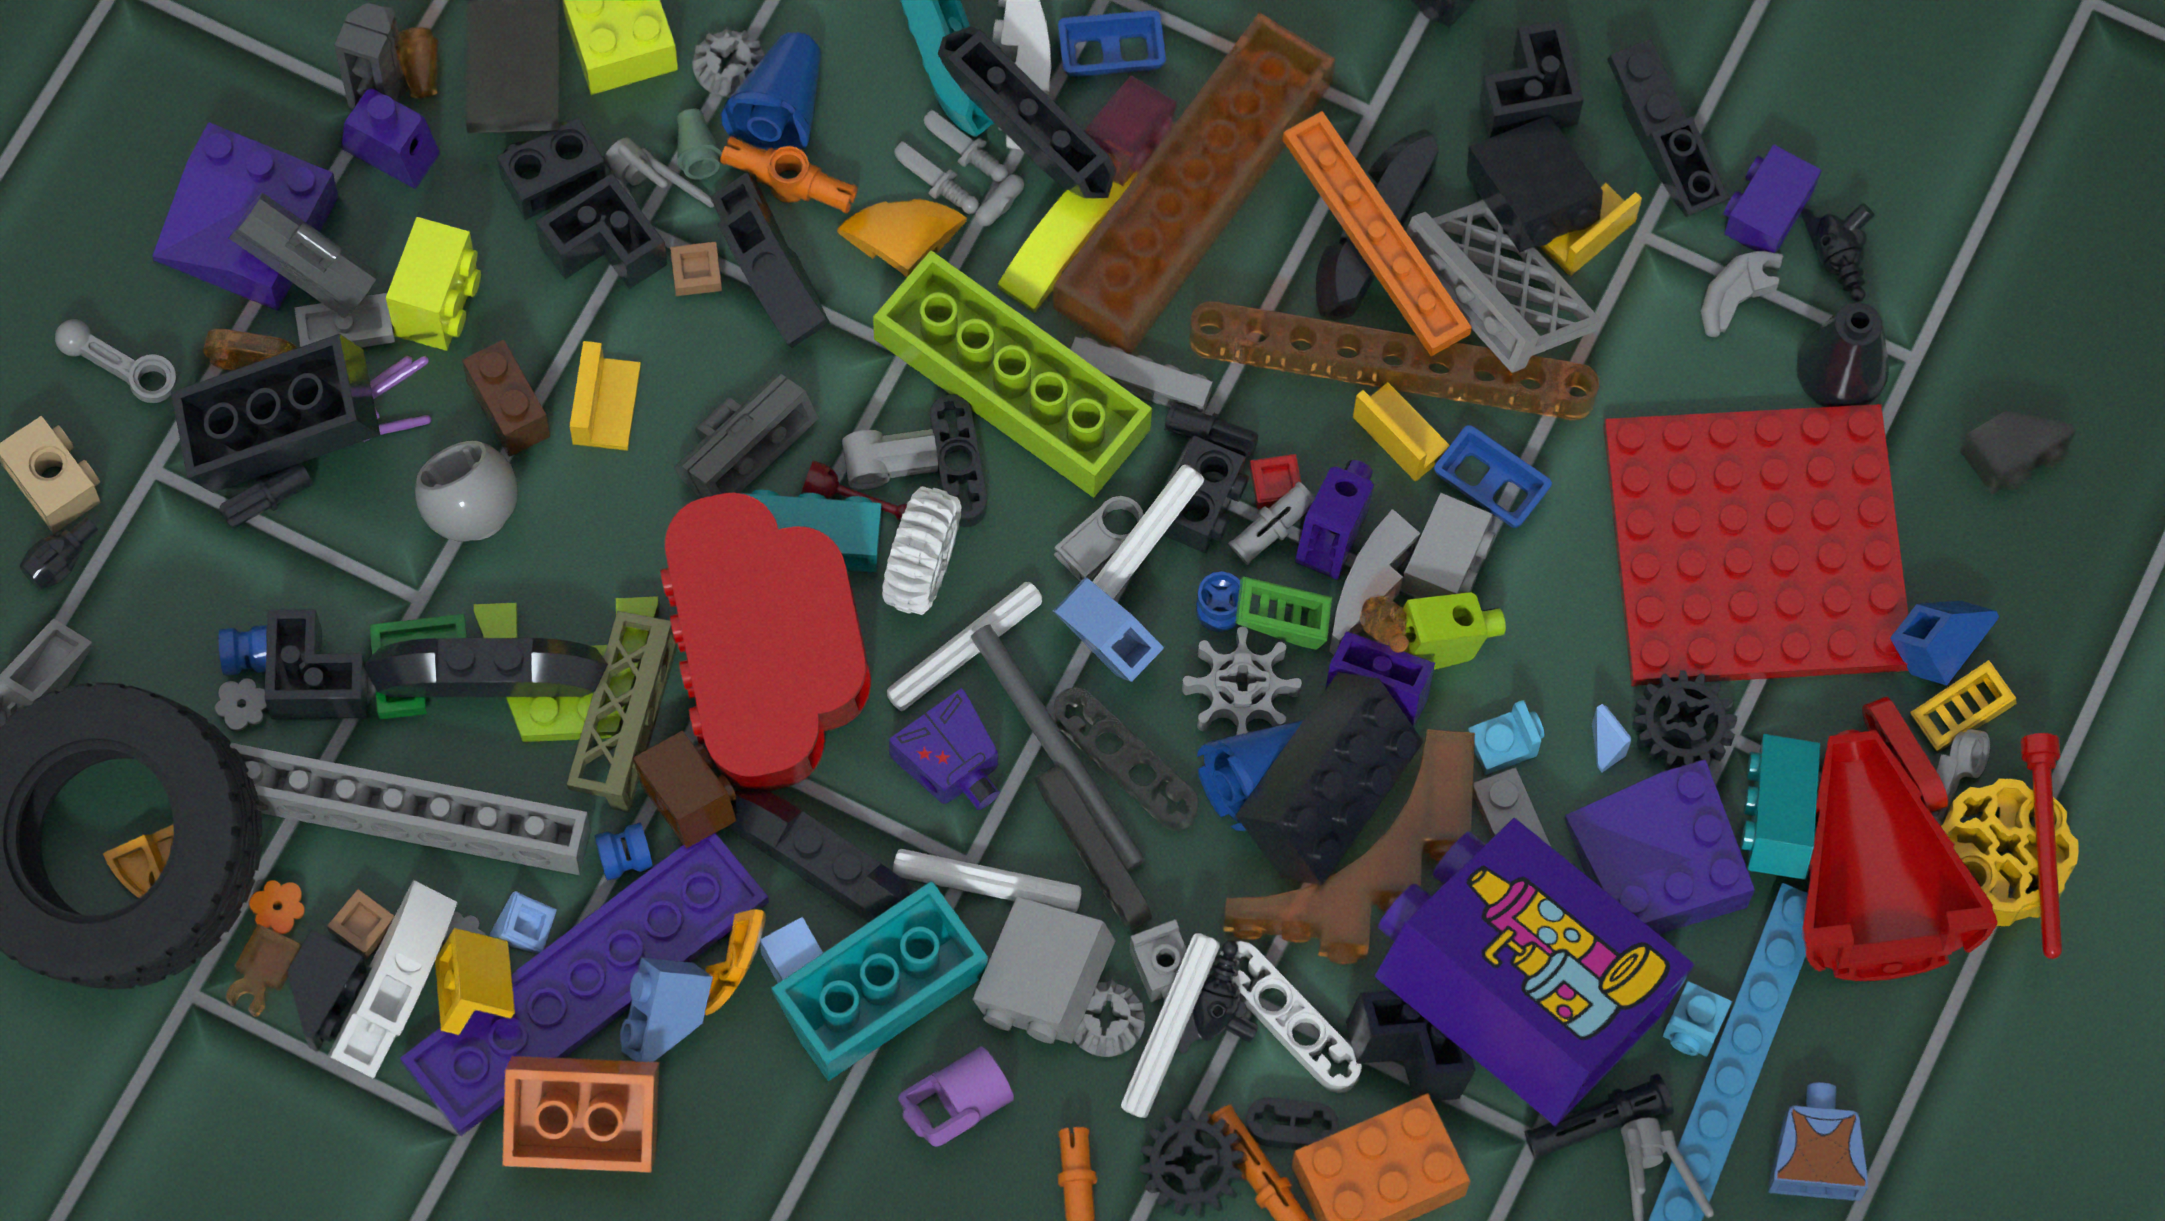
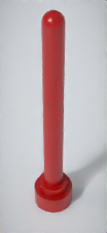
(2041, 754)

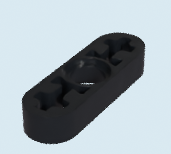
(965, 428)

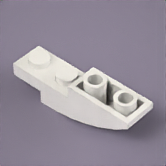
(1025, 41)
(394, 980)

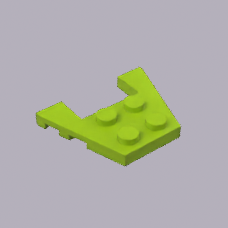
(565, 716)

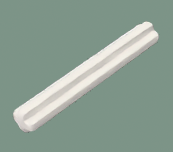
(1149, 530)
(961, 647)
(985, 880)
(1170, 1025)

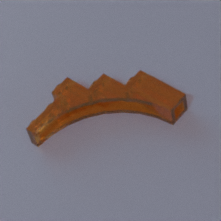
(1341, 908)

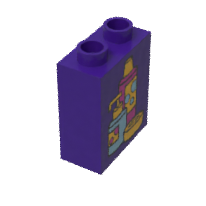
(1529, 966)

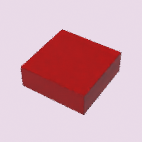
(1273, 478)

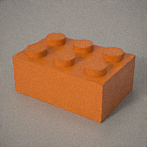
(580, 1114)
(1383, 1167)

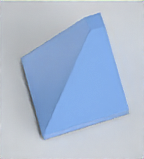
(1609, 737)
(524, 923)

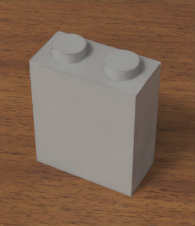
(1043, 971)

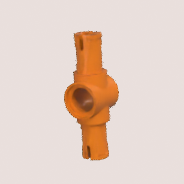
(772, 162)

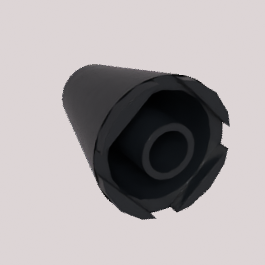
(1845, 358)

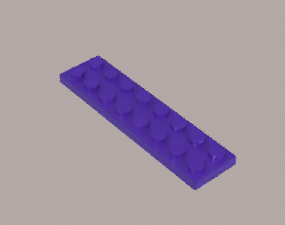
(586, 977)

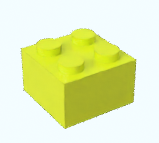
(620, 41)
(433, 284)

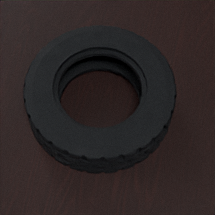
(210, 852)

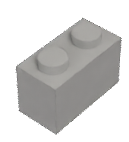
(1448, 549)

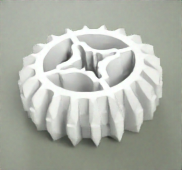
(921, 550)

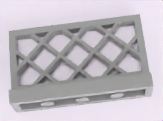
(1478, 295)

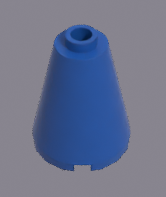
(777, 96)
(1238, 765)

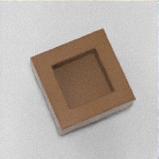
(696, 268)
(361, 924)

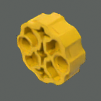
(1979, 839)

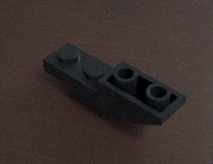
(1665, 131)
(768, 261)

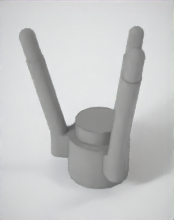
(636, 164)
(1644, 1149)

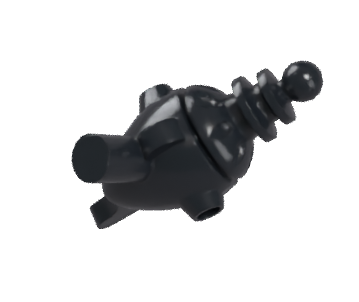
(1841, 246)
(1219, 1004)

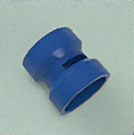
(1221, 592)
(243, 650)
(613, 855)

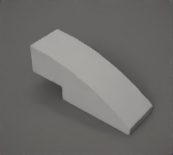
(1374, 572)
(42, 667)

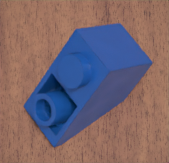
(1941, 637)

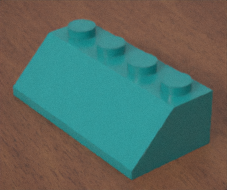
(880, 980)

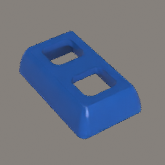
(1109, 31)
(1503, 468)

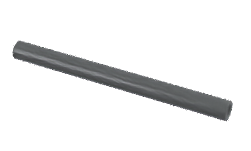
(1056, 744)

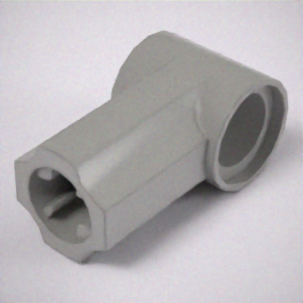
(877, 458)

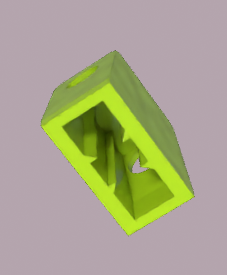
(1450, 628)

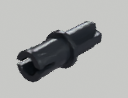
(1212, 429)
(265, 495)

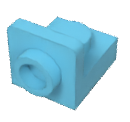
(1507, 739)
(1696, 1020)

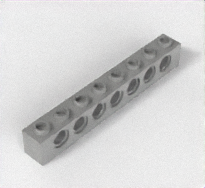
(417, 810)

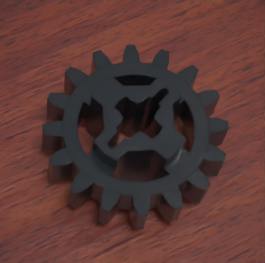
(1692, 704)
(1196, 1184)

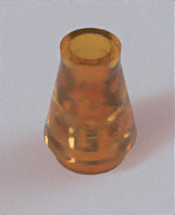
(418, 60)

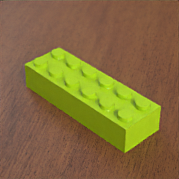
(1012, 373)

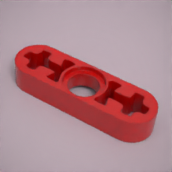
(1889, 724)

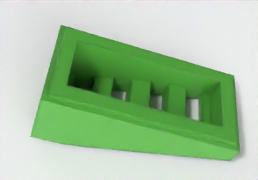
(1316, 605)

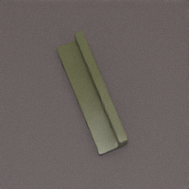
(641, 713)

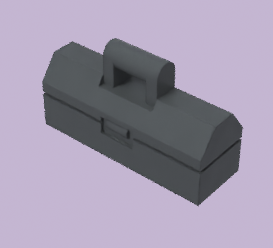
(369, 53)
(303, 255)
(746, 437)

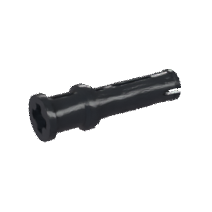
(1621, 1103)

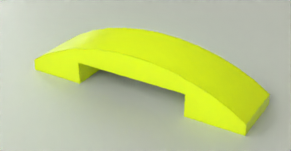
(1054, 245)

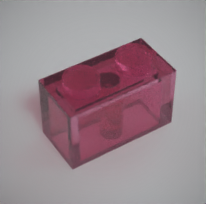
(1132, 126)

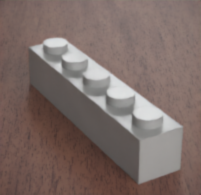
(1144, 377)

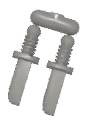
(971, 151)

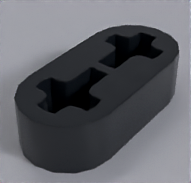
(1290, 1112)

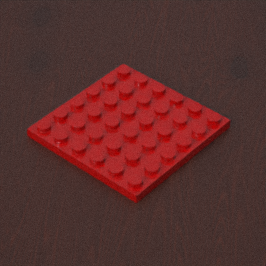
(1756, 543)

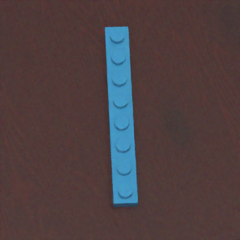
(1738, 1058)

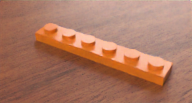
(1376, 233)

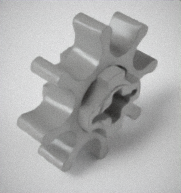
(1246, 667)

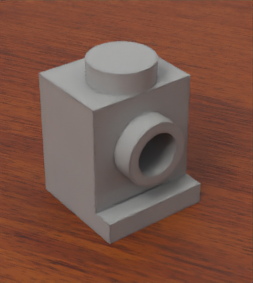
(1154, 945)

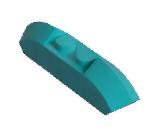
(929, 23)

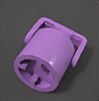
(966, 1088)

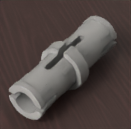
(1247, 543)

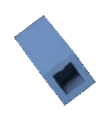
(1108, 630)
(664, 1008)

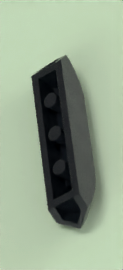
(1027, 114)
(1400, 179)
(486, 668)
(817, 854)

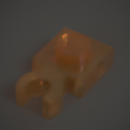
(264, 965)

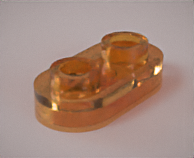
(235, 348)

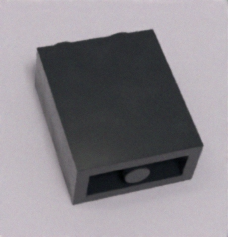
(1534, 183)

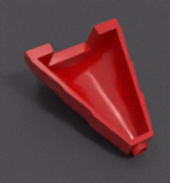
(1884, 873)

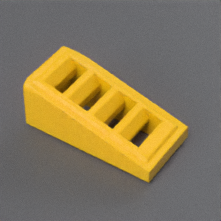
(1984, 673)

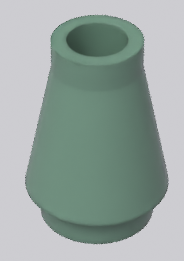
(697, 148)

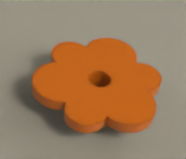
(264, 904)

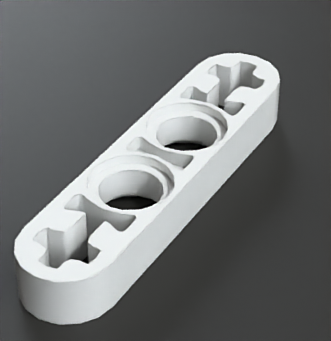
(1295, 1011)

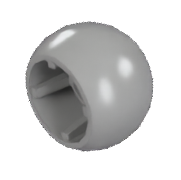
(466, 491)

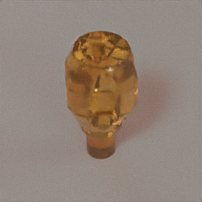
(1385, 622)

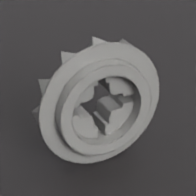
(708, 64)
(1121, 1034)

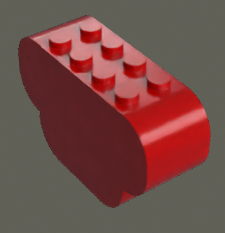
(764, 638)

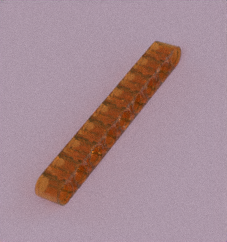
(1371, 370)

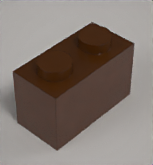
(506, 398)
(685, 788)

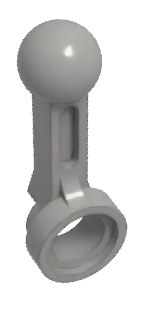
(76, 339)
(1966, 758)

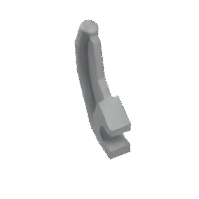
(1736, 283)

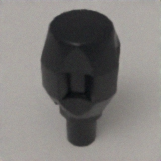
(56, 555)

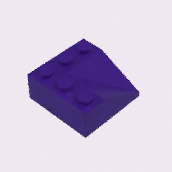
(214, 194)
(1664, 849)

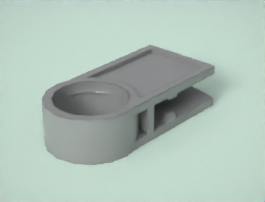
(1091, 544)

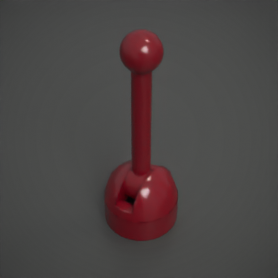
(824, 481)

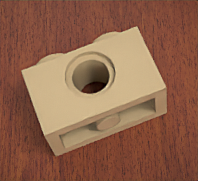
(57, 498)

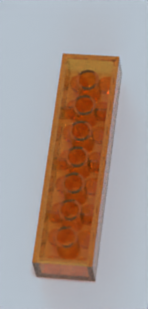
(1193, 184)

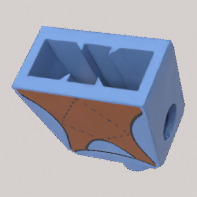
(1820, 1150)

